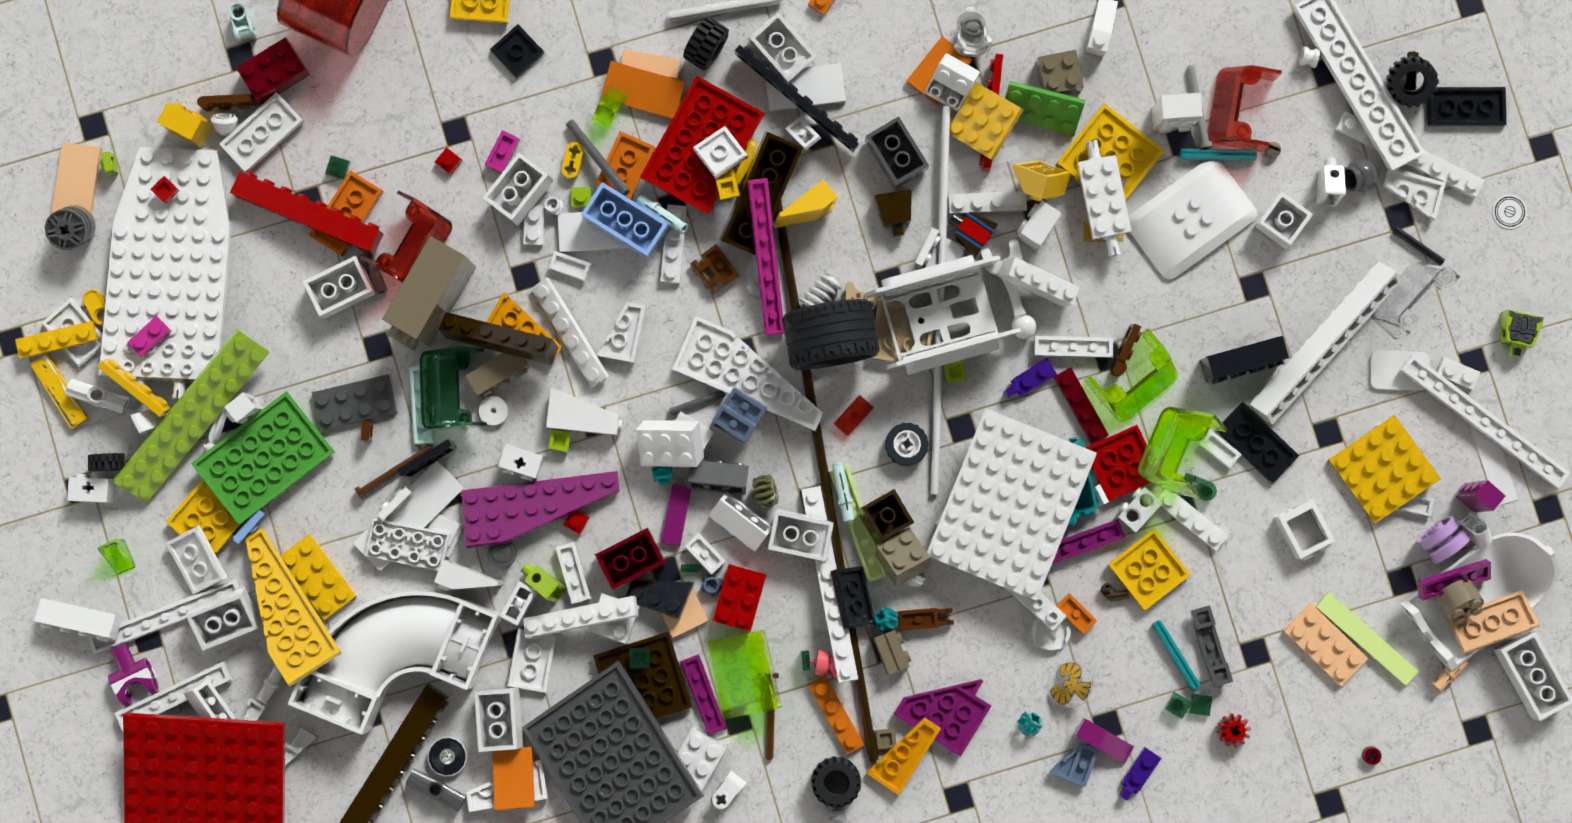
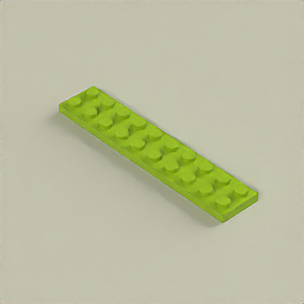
(191, 415)

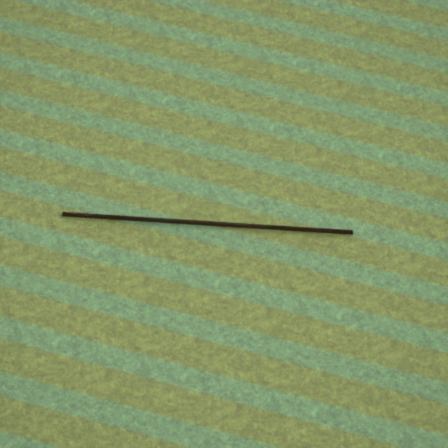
(827, 495)

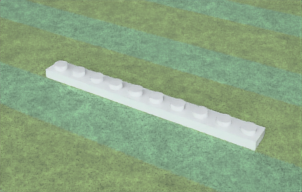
(1484, 421)
(839, 637)

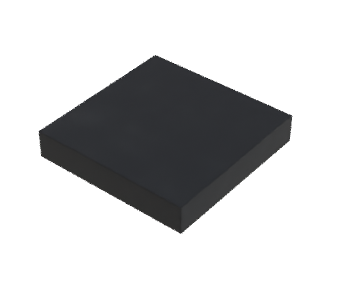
(517, 51)

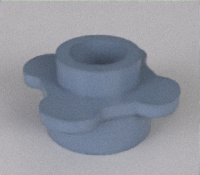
(706, 586)

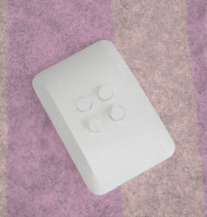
(1191, 218)

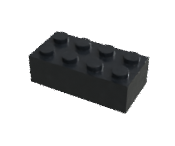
(1243, 359)

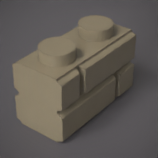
(891, 652)

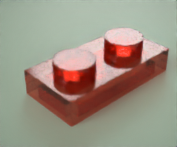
(853, 415)

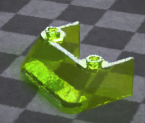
(1126, 404)
(1169, 443)

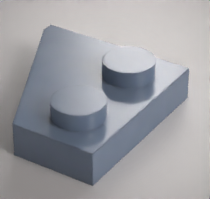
(1076, 764)

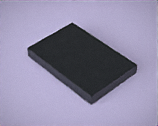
(427, 458)
(853, 597)

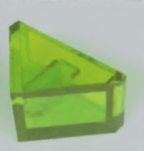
(609, 107)
(117, 555)

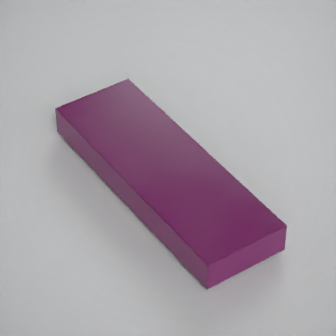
(676, 514)

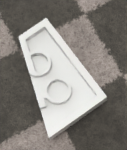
(1416, 190)
(625, 336)

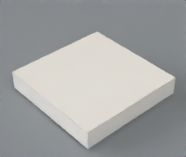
(720, 152)

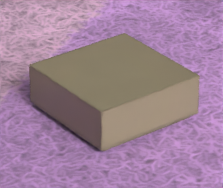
(885, 738)

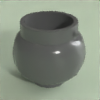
(1360, 175)

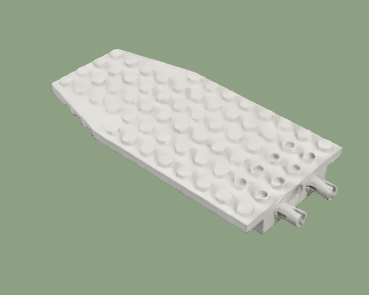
(169, 265)

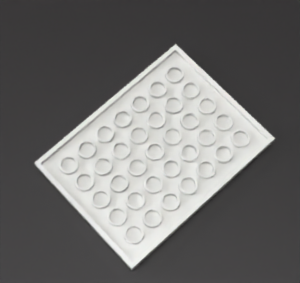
(1011, 504)

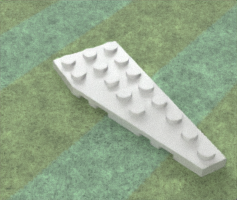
(725, 361)

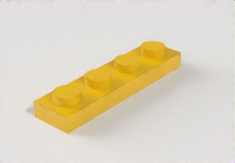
(56, 339)
(139, 391)

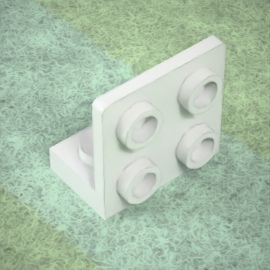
(929, 253)

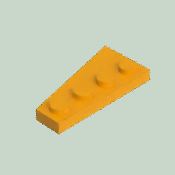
(511, 315)
(901, 761)

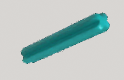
(1219, 154)
(1176, 655)

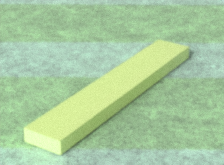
(863, 541)
(1366, 639)

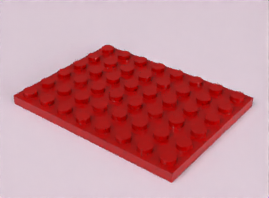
(203, 770)

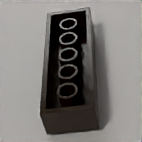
(772, 160)

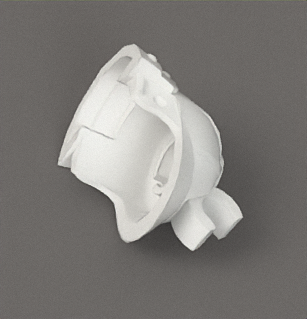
(972, 34)

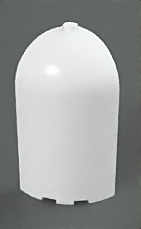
(1516, 565)

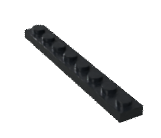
(791, 92)

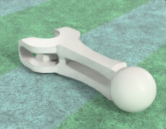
(1021, 319)

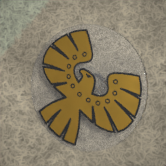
(1070, 684)

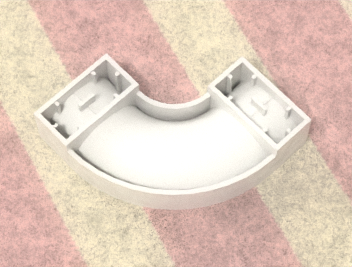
(388, 639)

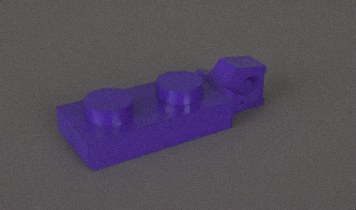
(1031, 378)
(1139, 772)

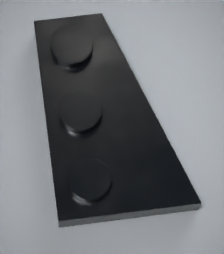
(662, 596)

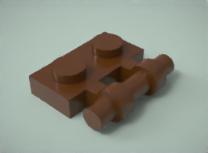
(719, 265)

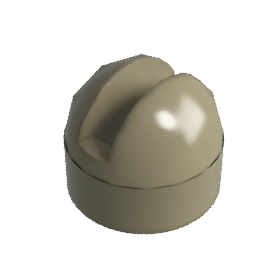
(1271, 153)

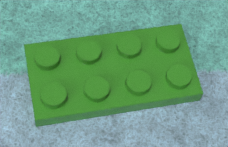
(1046, 108)

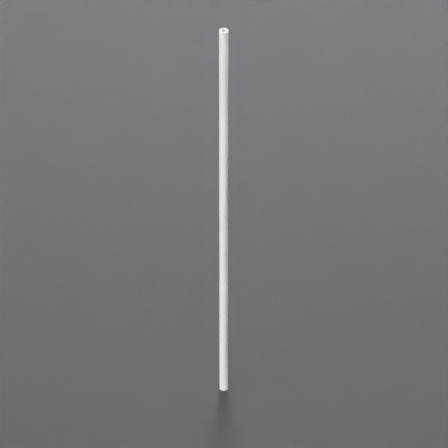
(941, 291)

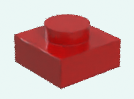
(448, 161)
(164, 190)
(576, 521)

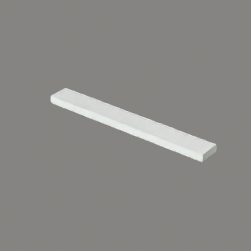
(160, 618)

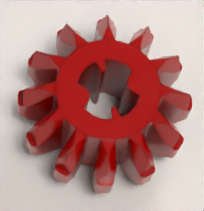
(1239, 726)

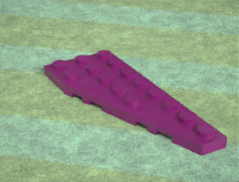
(512, 510)

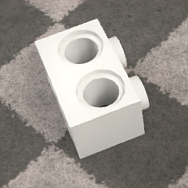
(1144, 513)

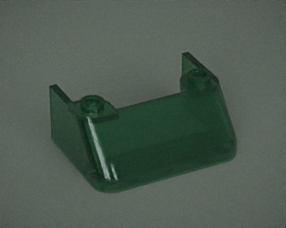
(441, 388)

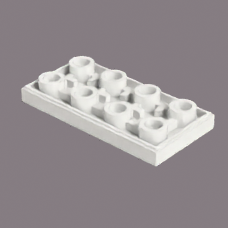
(407, 544)

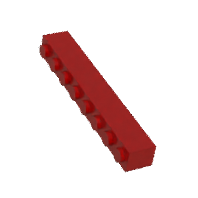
(307, 213)

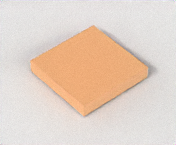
(691, 617)

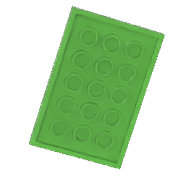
(263, 458)

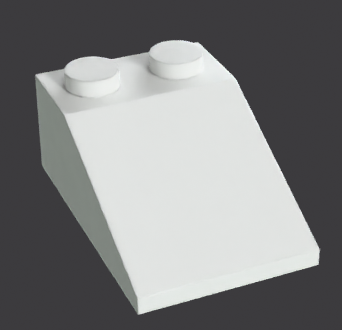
(781, 47)
(800, 535)
(456, 576)

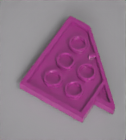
(950, 708)

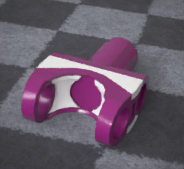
(129, 673)

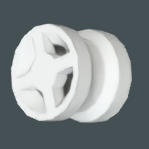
(1309, 57)

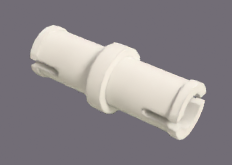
(270, 685)

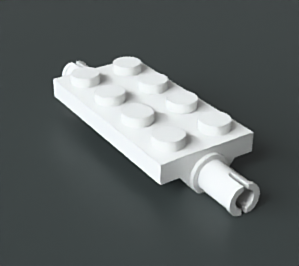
(1103, 197)

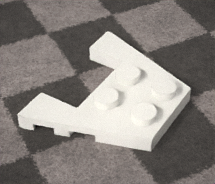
(301, 741)

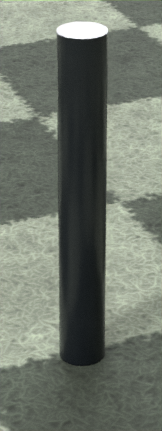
(1418, 245)

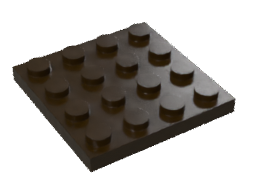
(662, 683)

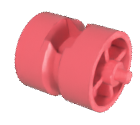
(824, 664)

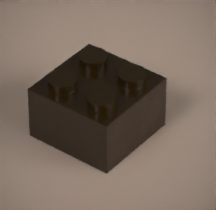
(885, 517)

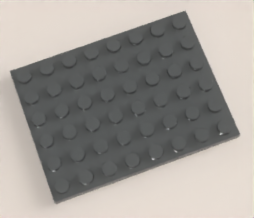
(612, 754)

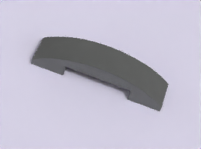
(1210, 646)

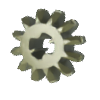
(765, 491)

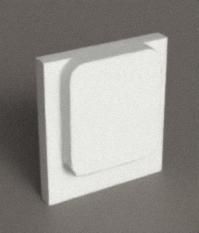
(447, 525)

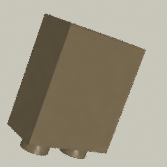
(427, 294)

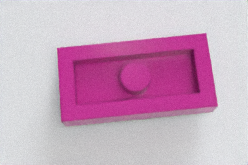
(502, 152)
(149, 336)

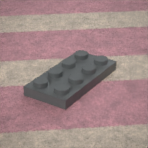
(354, 402)

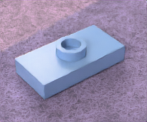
(248, 526)

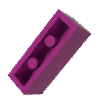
(1480, 496)

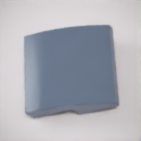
(739, 414)

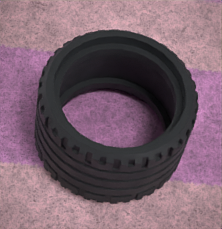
(830, 334)

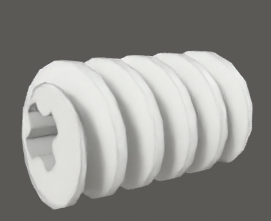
(822, 291)

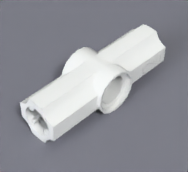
(108, 400)

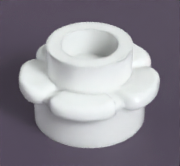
(550, 202)

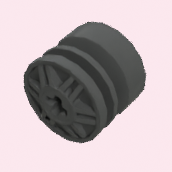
(80, 225)

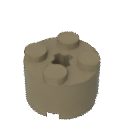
(1460, 601)

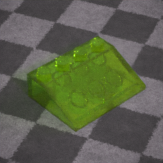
(744, 674)

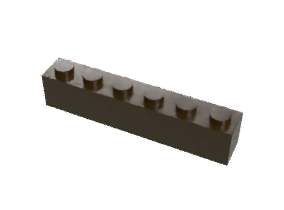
(498, 338)

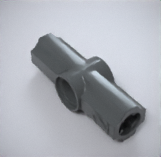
(424, 783)

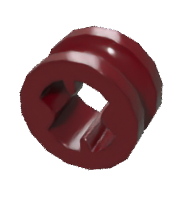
(1377, 758)

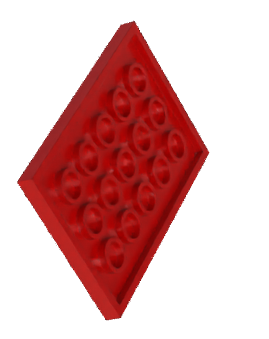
(702, 112)

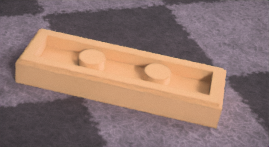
(652, 63)

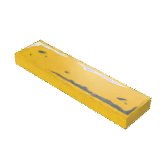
(56, 388)

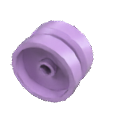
(1443, 539)

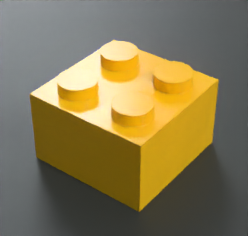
(185, 124)

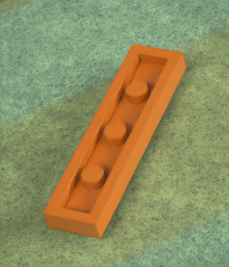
(836, 714)

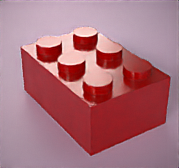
(739, 597)

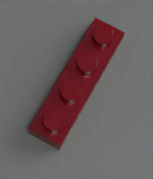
(1081, 406)

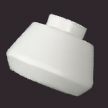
(224, 123)

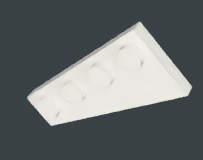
(483, 796)

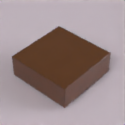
(367, 431)

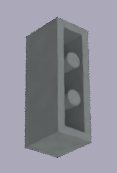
(718, 477)

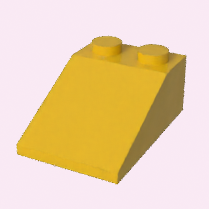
(809, 207)

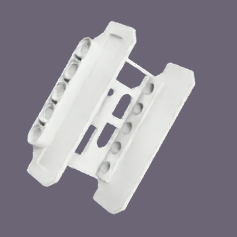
(965, 275)

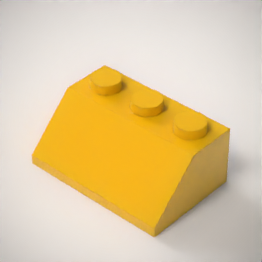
(1041, 179)

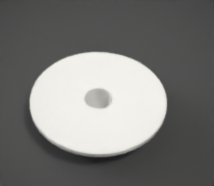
(493, 410)

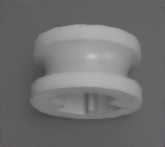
(837, 814)

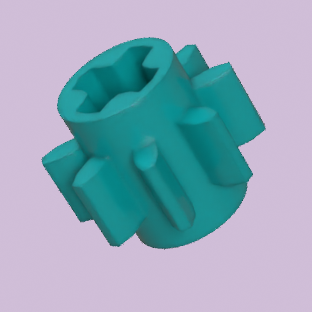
(662, 474)
(886, 619)
(1029, 723)

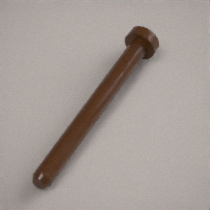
(387, 475)
(770, 731)

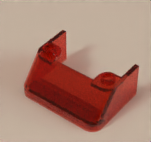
(1226, 102)
(425, 224)

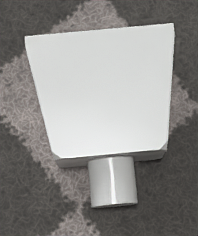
(1330, 184)

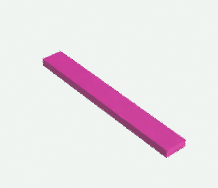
(766, 256)

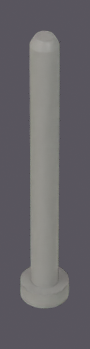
(1205, 143)

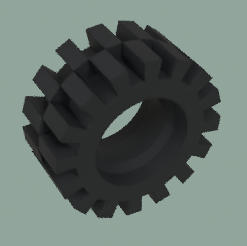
(106, 461)

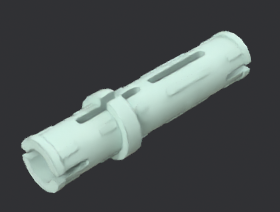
(656, 209)
(847, 514)

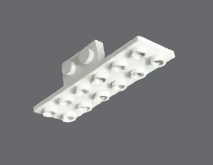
(417, 504)

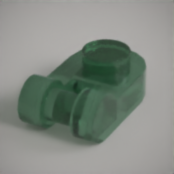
(1205, 488)

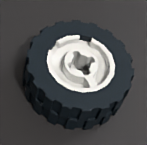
(896, 449)

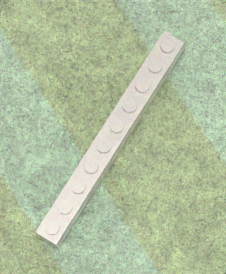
(1325, 342)

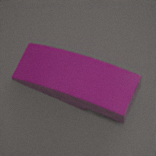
(1104, 740)

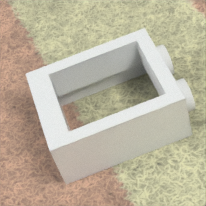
(1282, 519)

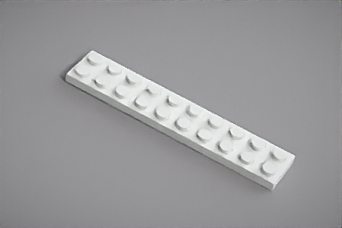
(1359, 82)

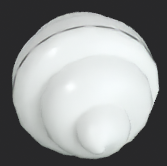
(917, 580)

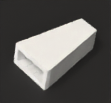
(574, 414)

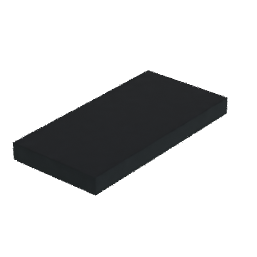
(1467, 106)
(1257, 442)

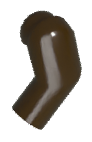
(1113, 595)

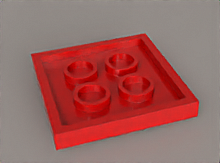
(1118, 462)

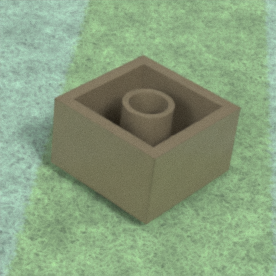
(1060, 72)
(902, 556)

